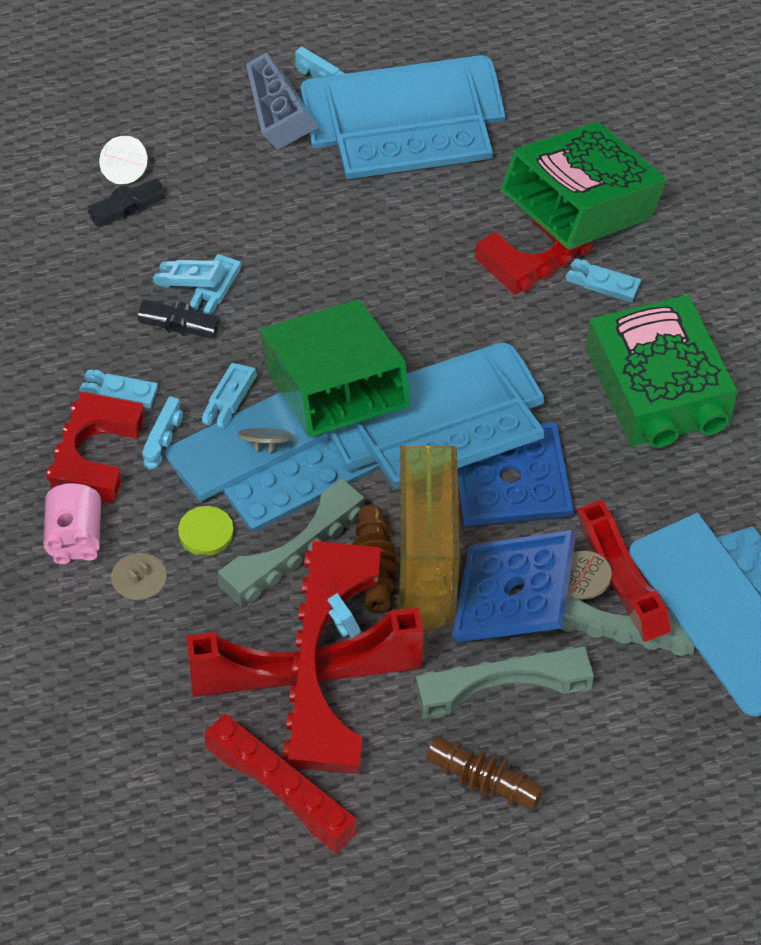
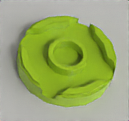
(205, 530)

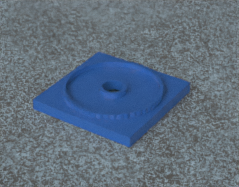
(536, 496)
(496, 567)

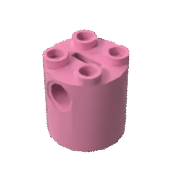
(72, 523)

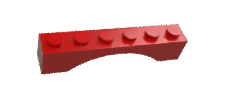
(637, 597)
(312, 806)

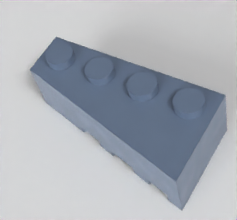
(277, 103)

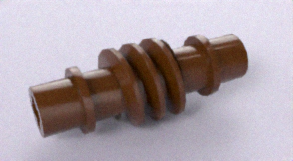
(372, 532)
(484, 774)

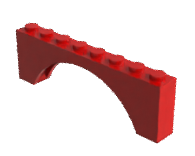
(386, 647)
(317, 735)

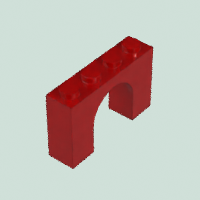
(521, 270)
(93, 416)

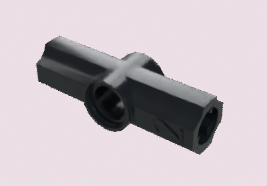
(126, 201)
(178, 318)

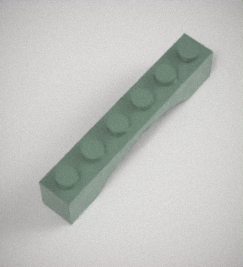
(249, 575)
(600, 623)
(560, 670)

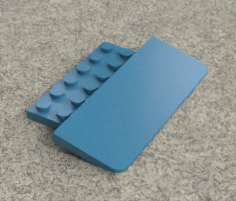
(406, 115)
(462, 402)
(260, 482)
(714, 597)

